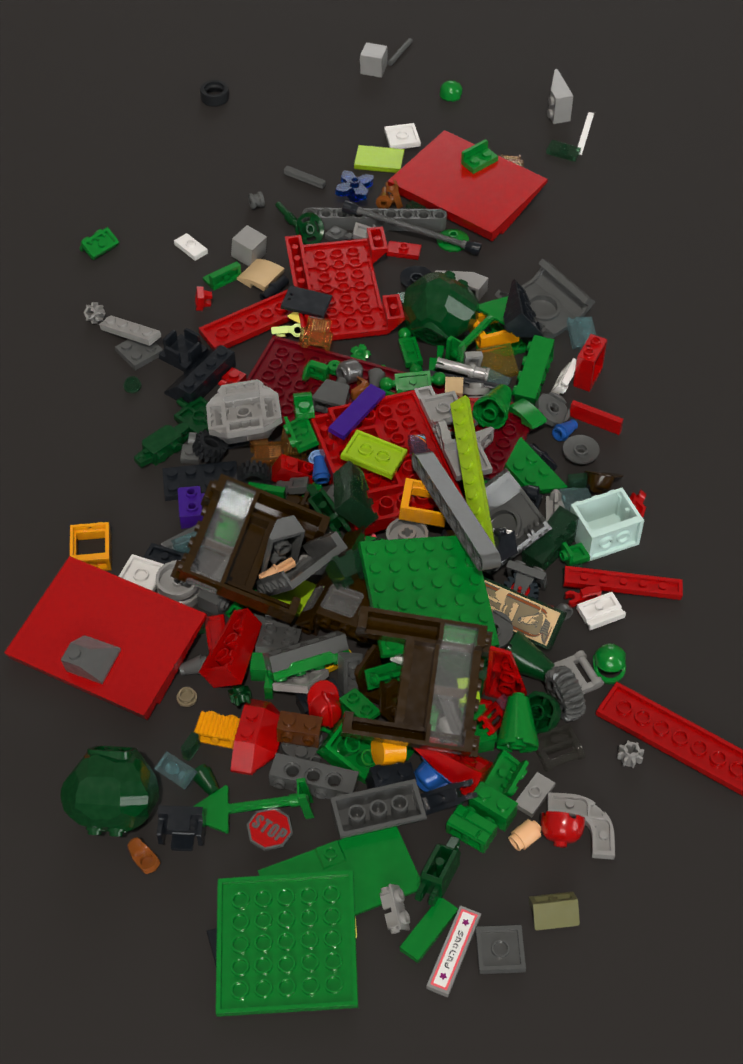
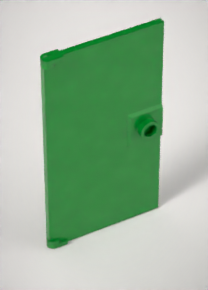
(374, 857)

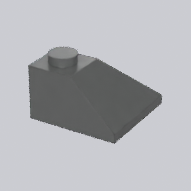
(90, 658)

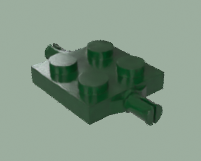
(193, 413)

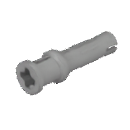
(471, 371)

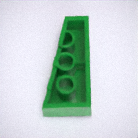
(535, 368)

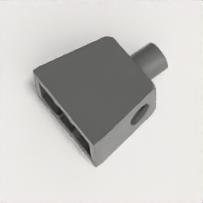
(331, 394)

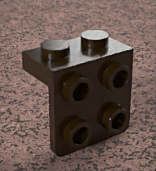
(371, 659)

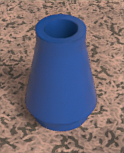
(564, 430)
(320, 470)

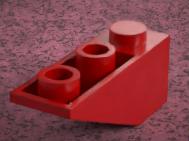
(290, 467)

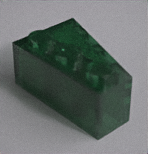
(351, 496)
(546, 549)
(346, 569)

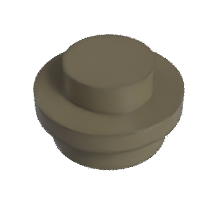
(186, 697)

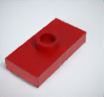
(403, 250)

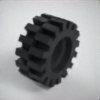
(209, 447)
(249, 469)

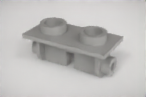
(553, 502)
(393, 898)

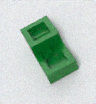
(432, 362)
(528, 412)

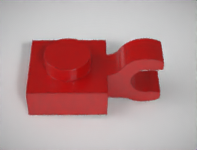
(232, 376)
(638, 501)
(585, 594)

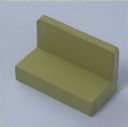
(555, 910)

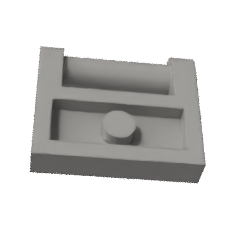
(580, 657)

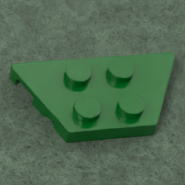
(530, 469)

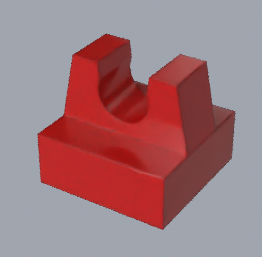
(202, 298)

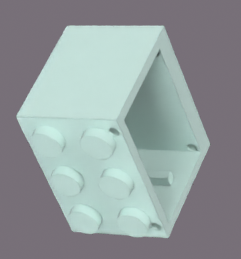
(607, 523)

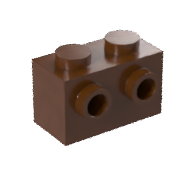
(299, 729)

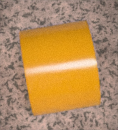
(387, 753)

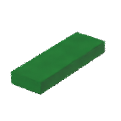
(428, 929)

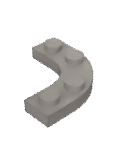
(595, 819)

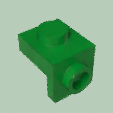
(573, 554)

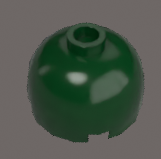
(545, 711)

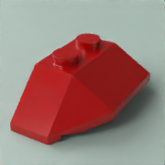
(255, 737)

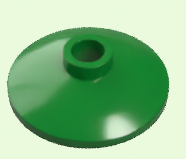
(455, 233)

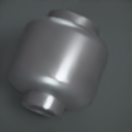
(349, 370)

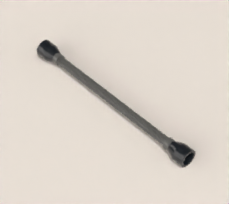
(471, 246)

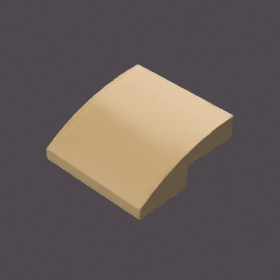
(261, 274)

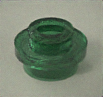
(132, 384)

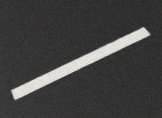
(585, 131)

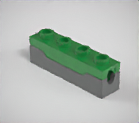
(305, 656)

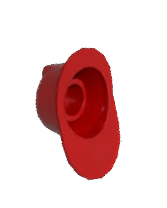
(324, 702)

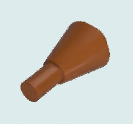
(383, 199)

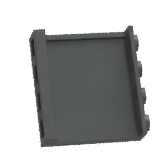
(320, 553)

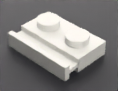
(564, 378)
(600, 610)

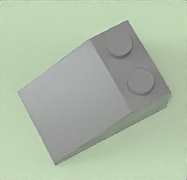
(560, 100)

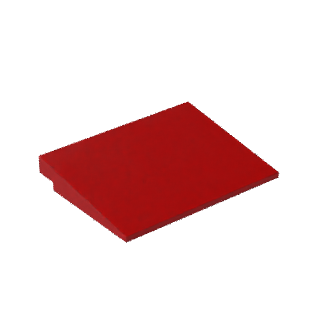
(478, 201)
(392, 421)
(98, 604)

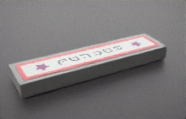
(453, 951)

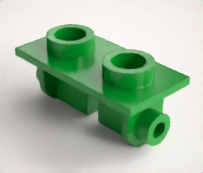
(382, 673)

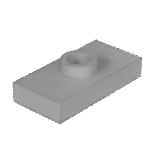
(534, 794)

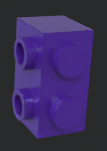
(190, 506)

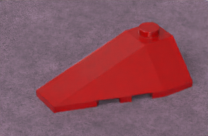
(502, 674)
(458, 767)

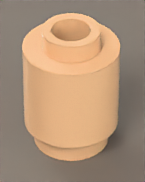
(525, 835)

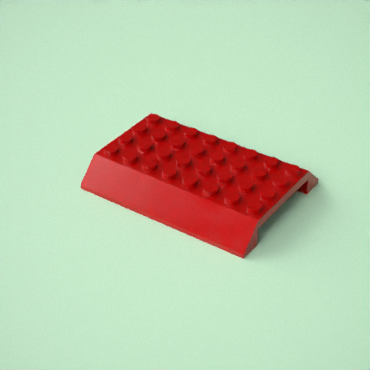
(349, 276)

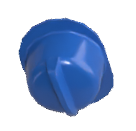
(429, 778)

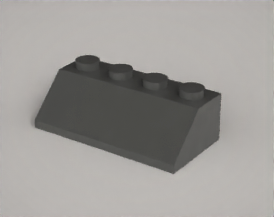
(377, 808)

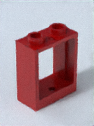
(590, 362)

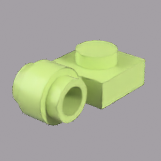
(281, 331)

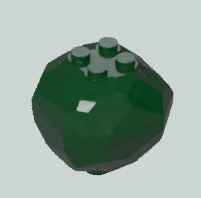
(439, 307)
(110, 790)

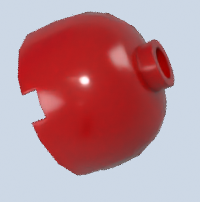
(561, 827)

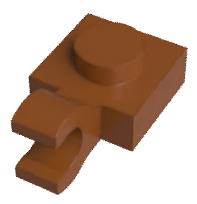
(395, 196)

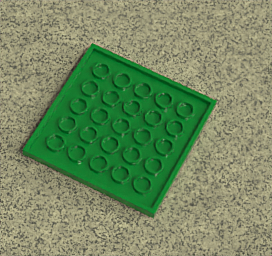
(427, 580)
(286, 943)

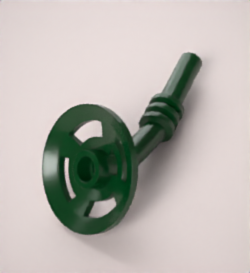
(308, 228)

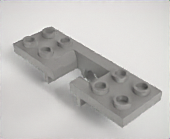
(439, 415)

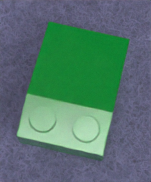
(347, 752)

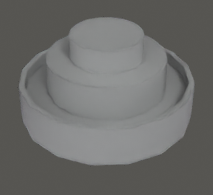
(475, 390)

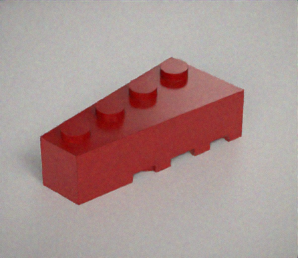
(232, 650)

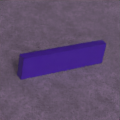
(356, 411)

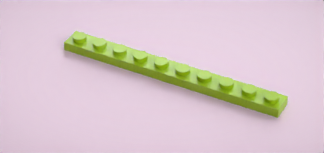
(470, 463)

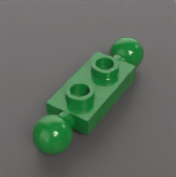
(410, 350)
(412, 380)

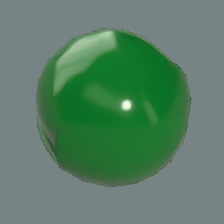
(610, 659)

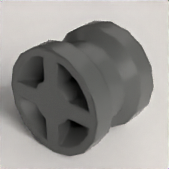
(256, 200)

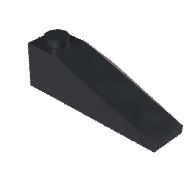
(519, 314)

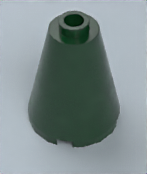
(529, 657)

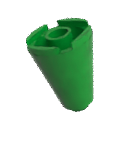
(493, 407)
(518, 726)

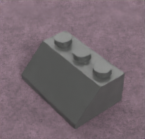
(283, 542)

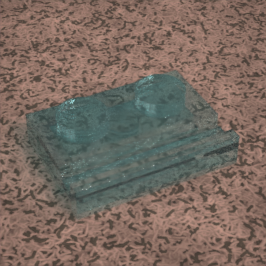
(580, 330)

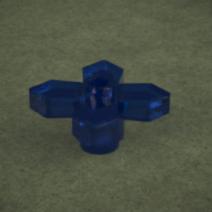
(354, 187)

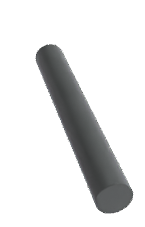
(399, 52)

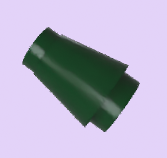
(206, 779)

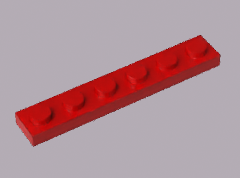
(624, 582)

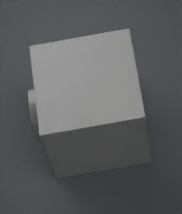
(373, 59)
(248, 245)

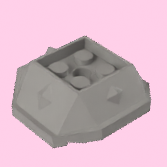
(243, 412)

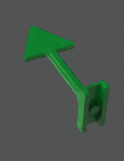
(494, 310)
(217, 805)

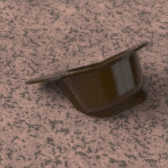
(600, 481)

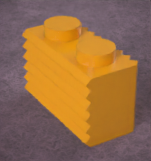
(217, 729)

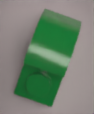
(303, 405)
(259, 673)

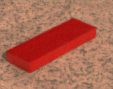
(596, 417)

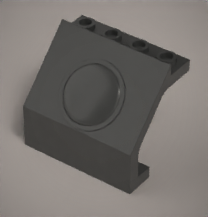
(554, 299)
(515, 511)

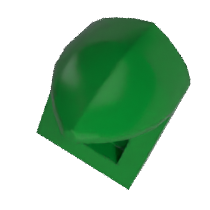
(315, 370)

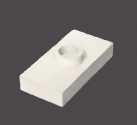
(191, 247)

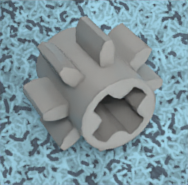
(94, 312)
(630, 754)

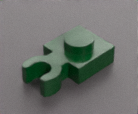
(239, 694)

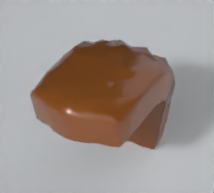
(362, 385)
(143, 856)

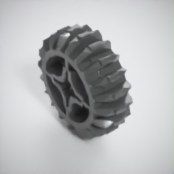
(568, 692)

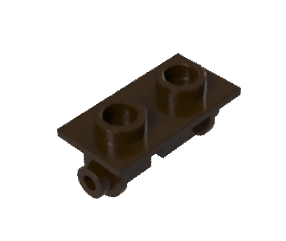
(388, 698)

